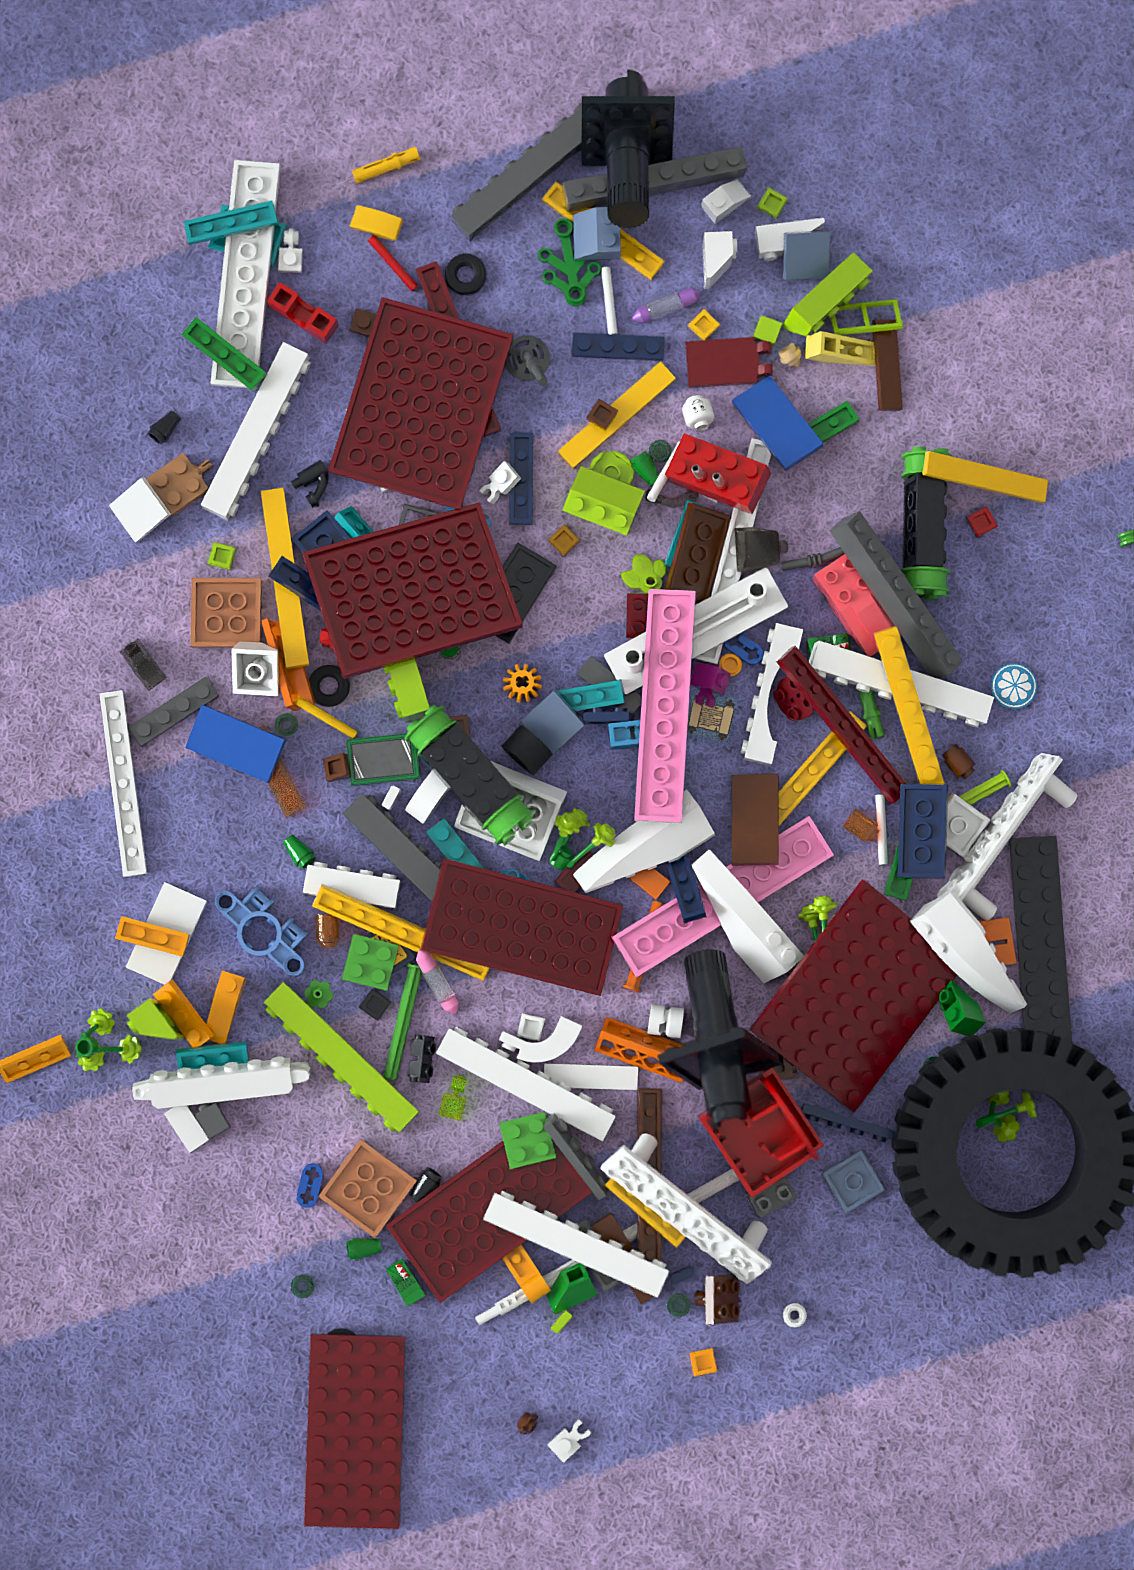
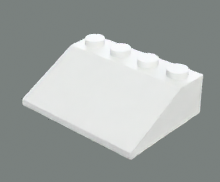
(536, 796)

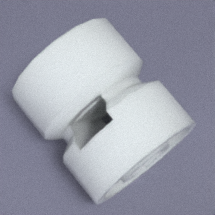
(665, 1021)

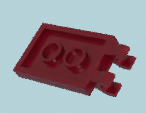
(726, 362)

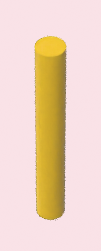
(324, 716)

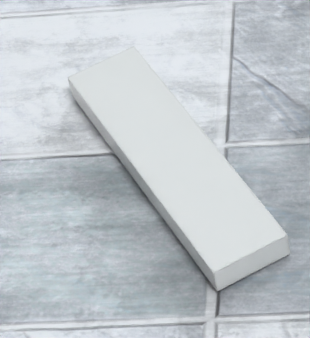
(593, 1076)

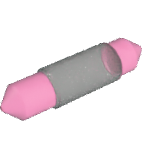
(437, 981)

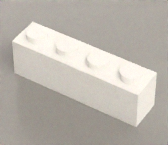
(363, 885)

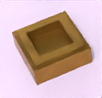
(563, 540)

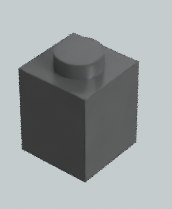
(212, 1119)

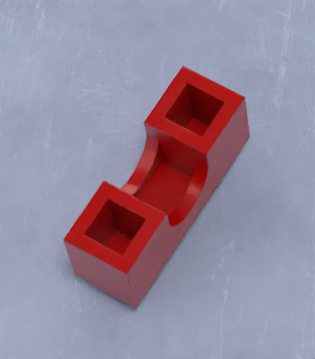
(292, 307)

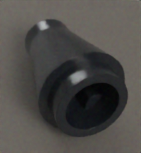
(163, 428)
(426, 1183)

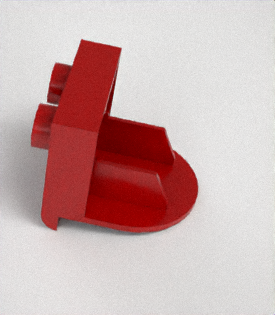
(771, 1139)

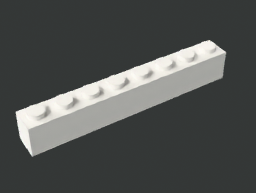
(255, 431)
(870, 674)
(526, 1084)
(577, 1245)

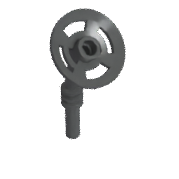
(535, 365)
(814, 560)

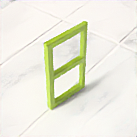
(867, 328)

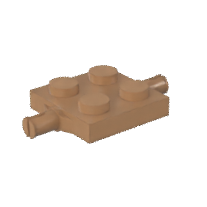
(179, 483)

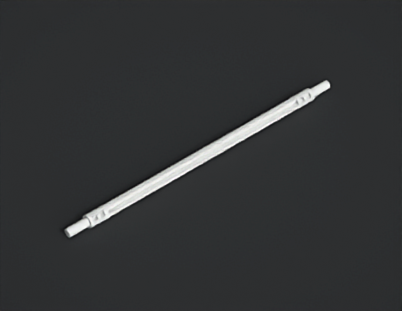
(519, 1297)

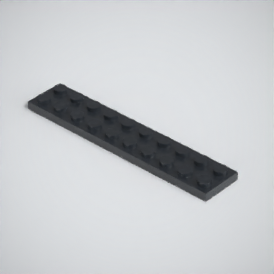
(1040, 935)

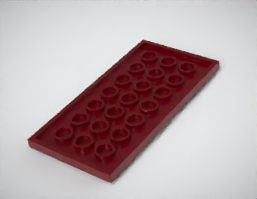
(521, 927)
(448, 1230)
(354, 1431)

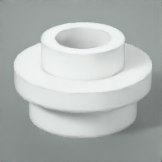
(794, 1307)

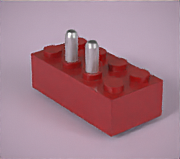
(718, 473)

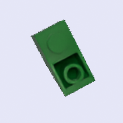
(960, 1010)
(571, 1288)

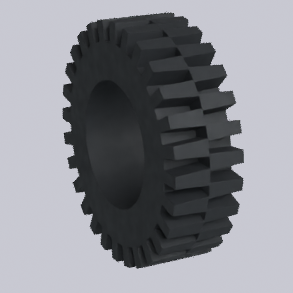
(1082, 1208)

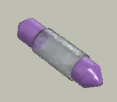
(666, 305)

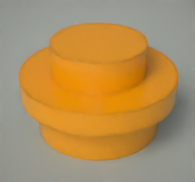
(731, 664)

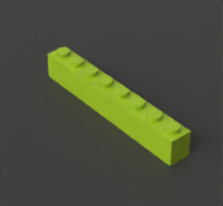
(341, 1057)

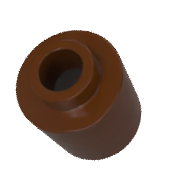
(959, 761)

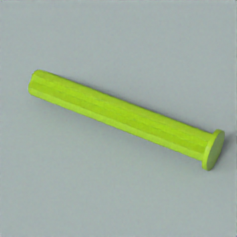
(986, 788)

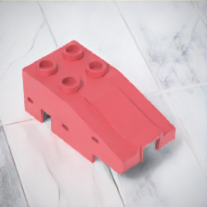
(853, 603)

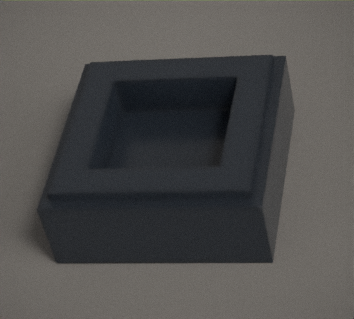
(375, 1004)

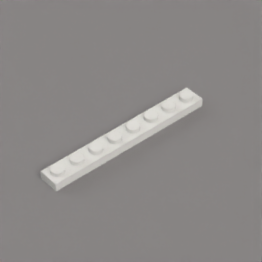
(123, 783)

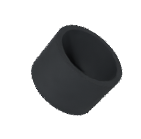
(527, 750)

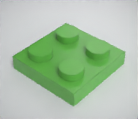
(370, 962)
(527, 1140)

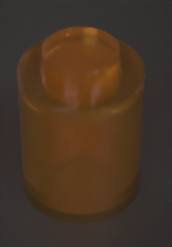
(861, 826)
(327, 930)

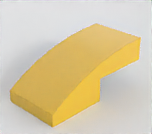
(376, 222)

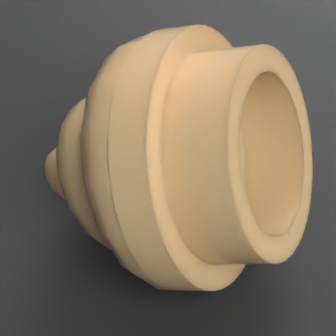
(790, 355)

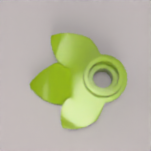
(643, 572)

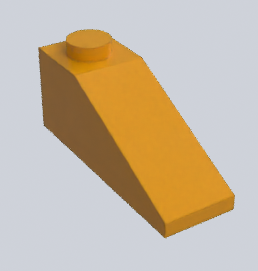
(225, 1005)

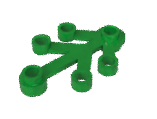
(568, 267)

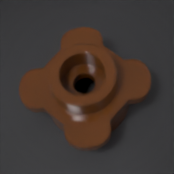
(527, 1423)

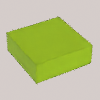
(772, 203)
(767, 330)
(222, 556)
(561, 1321)

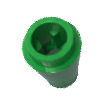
(645, 467)
(299, 852)
(363, 1247)

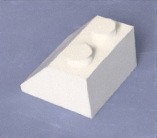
(718, 252)
(255, 669)

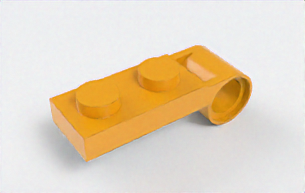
(526, 1274)

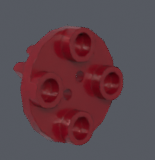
(794, 709)

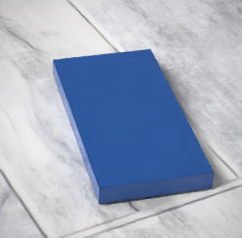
(777, 423)
(235, 743)

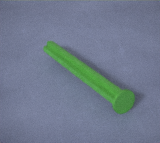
(402, 1022)

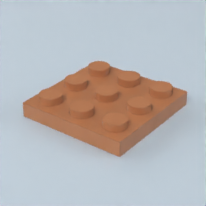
(225, 611)
(367, 1188)

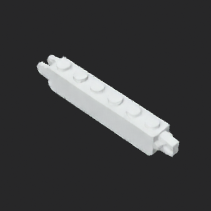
(221, 1082)

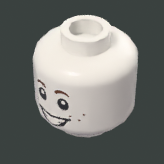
(698, 413)

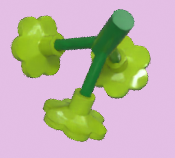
(1006, 1125)

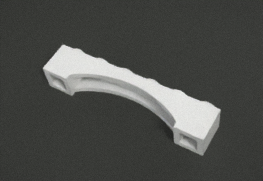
(760, 746)

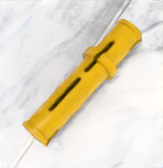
(392, 162)

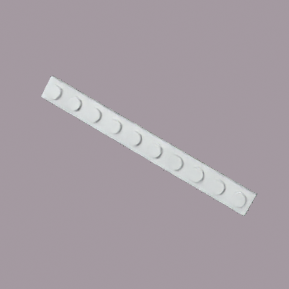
(727, 569)

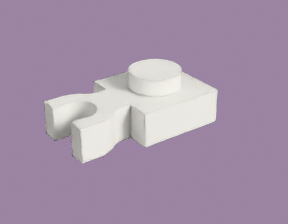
(503, 480)
(566, 1442)

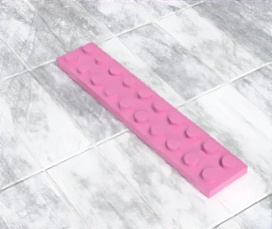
(665, 706)
(664, 930)

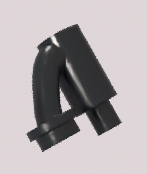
(308, 476)

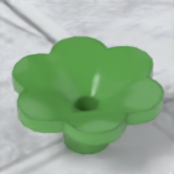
(325, 994)

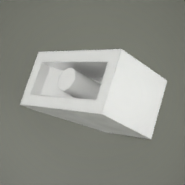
(724, 200)

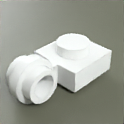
(290, 258)

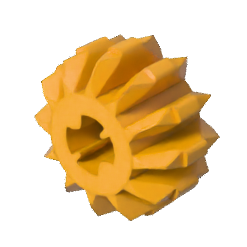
(522, 691)

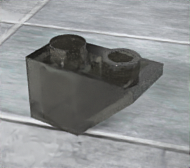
(143, 664)

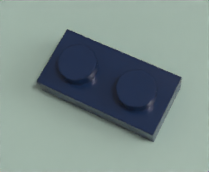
(599, 716)

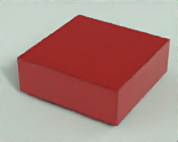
(981, 521)

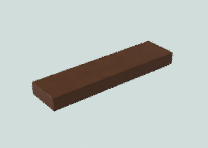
(887, 368)
(609, 1229)

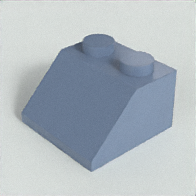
(595, 235)

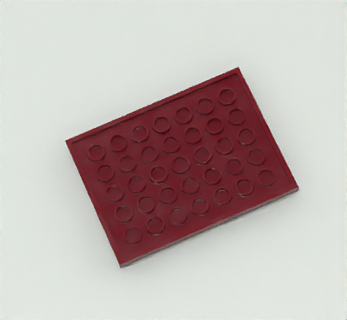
(421, 403)
(411, 590)
(855, 997)

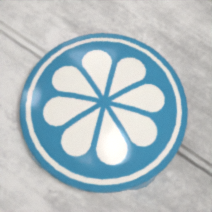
(1014, 686)

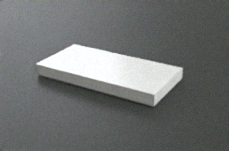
(175, 911)

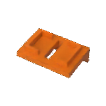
(999, 930)

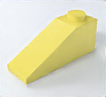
(839, 349)

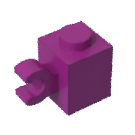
(709, 680)

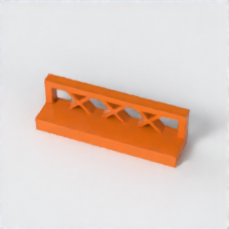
(292, 681)
(644, 1044)

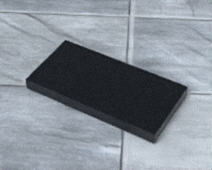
(527, 577)

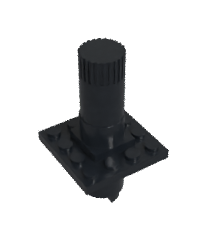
(627, 135)
(721, 1049)

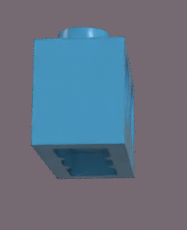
(624, 734)

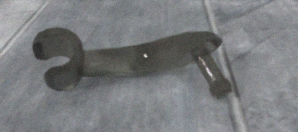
(674, 502)

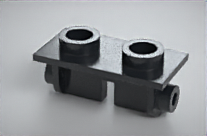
(424, 1048)

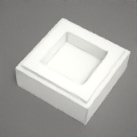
(391, 798)
(530, 1027)

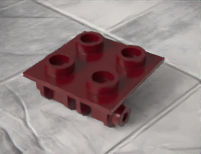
(636, 614)

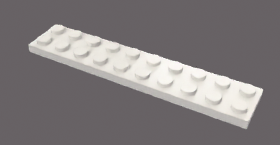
(246, 269)

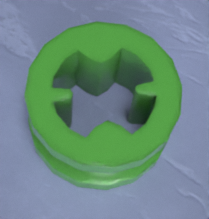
(1126, 538)

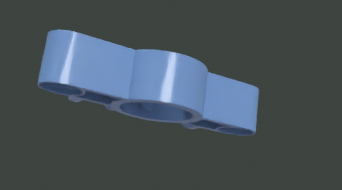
(242, 916)

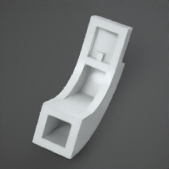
(427, 798)
(546, 1050)

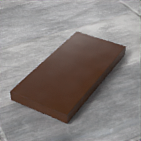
(698, 551)
(755, 819)

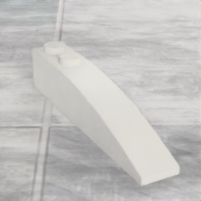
(646, 846)
(746, 923)
(963, 947)

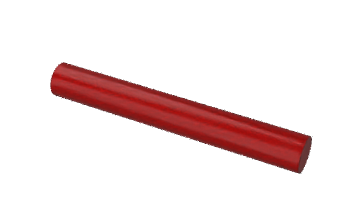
(393, 263)

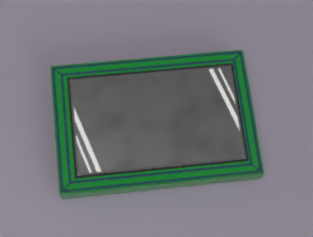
(382, 760)

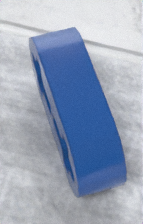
(743, 655)
(304, 1184)

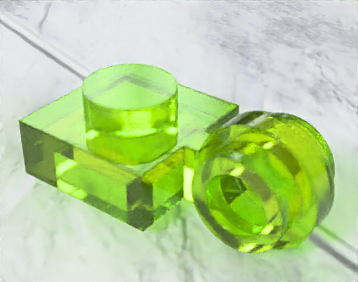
(453, 1105)

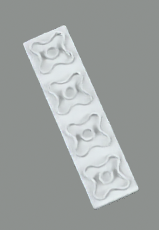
(714, 623)
(1003, 825)
(686, 1215)

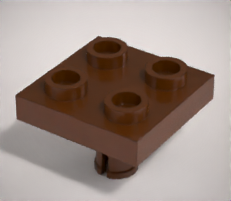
(720, 1299)

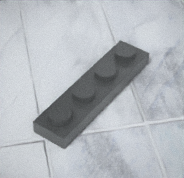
(173, 711)
(572, 1150)

